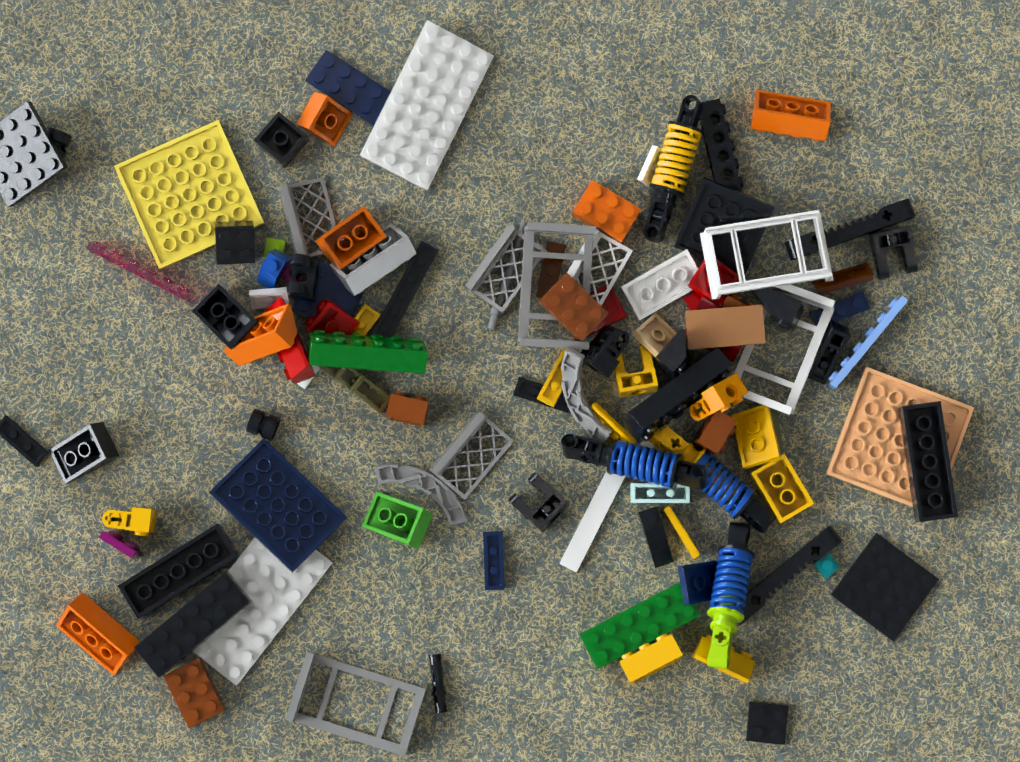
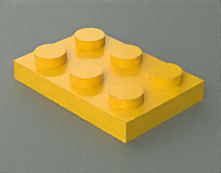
(756, 437)

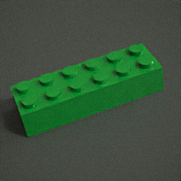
(367, 352)
(638, 625)

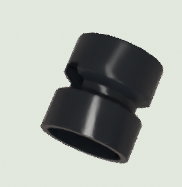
(60, 139)
(263, 424)

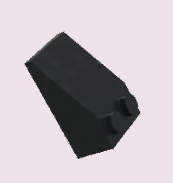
(781, 307)
(225, 316)
(84, 452)

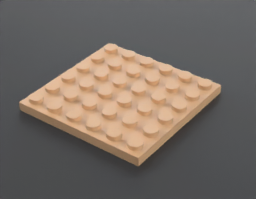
(871, 439)

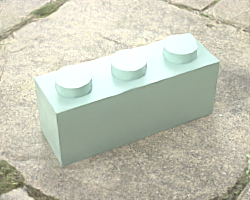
(658, 494)

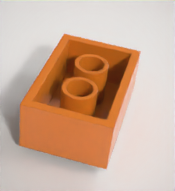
(606, 211)

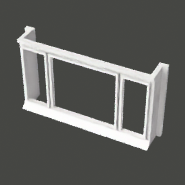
(711, 264)
(819, 332)

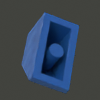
(273, 268)

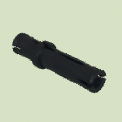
(437, 683)

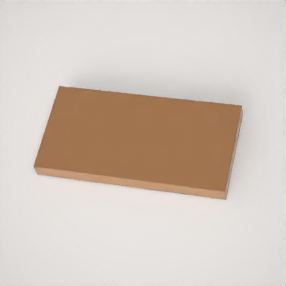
(725, 327)

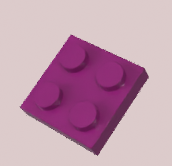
(115, 540)

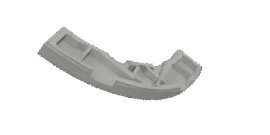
(575, 397)
(427, 483)

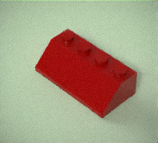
(294, 357)

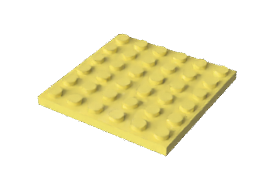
(184, 190)

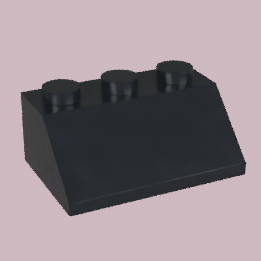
(674, 356)

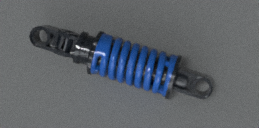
(636, 462)

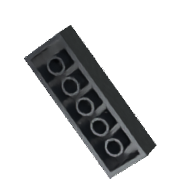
(677, 396)
(928, 462)
(178, 571)
(193, 624)

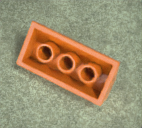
(791, 115)
(271, 334)
(97, 633)

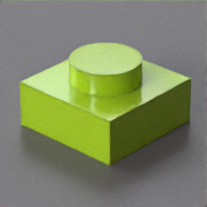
(272, 244)

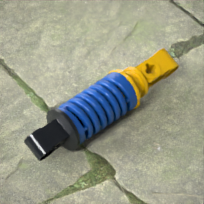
(721, 482)

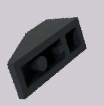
(829, 351)
(655, 536)

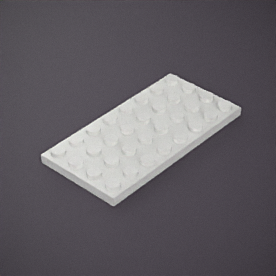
(426, 105)
(275, 598)

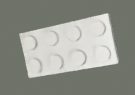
(660, 284)

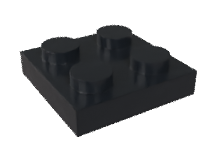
(767, 723)

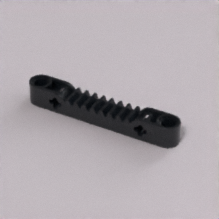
(898, 213)
(825, 541)

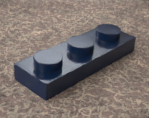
(844, 308)
(493, 560)

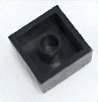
(281, 140)
(234, 242)

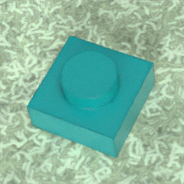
(826, 565)

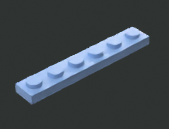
(860, 348)

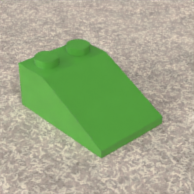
(397, 520)

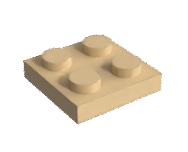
(654, 334)

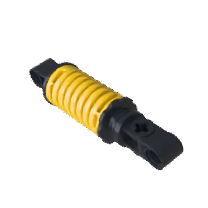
(672, 167)

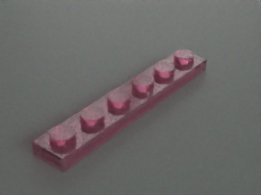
(133, 267)

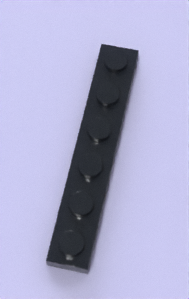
(405, 290)

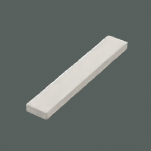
(591, 521)

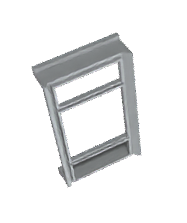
(526, 277)
(294, 716)

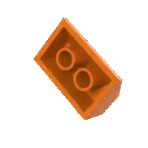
(351, 238)

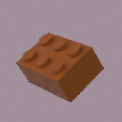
(573, 307)
(194, 692)

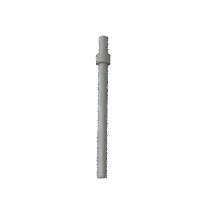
(495, 314)

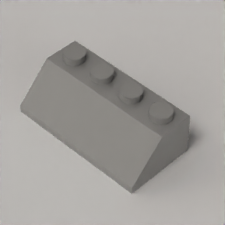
(377, 261)

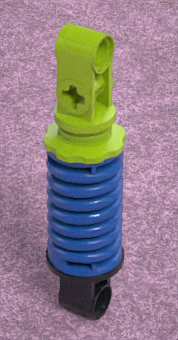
(729, 593)

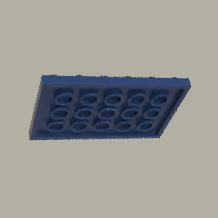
(278, 505)

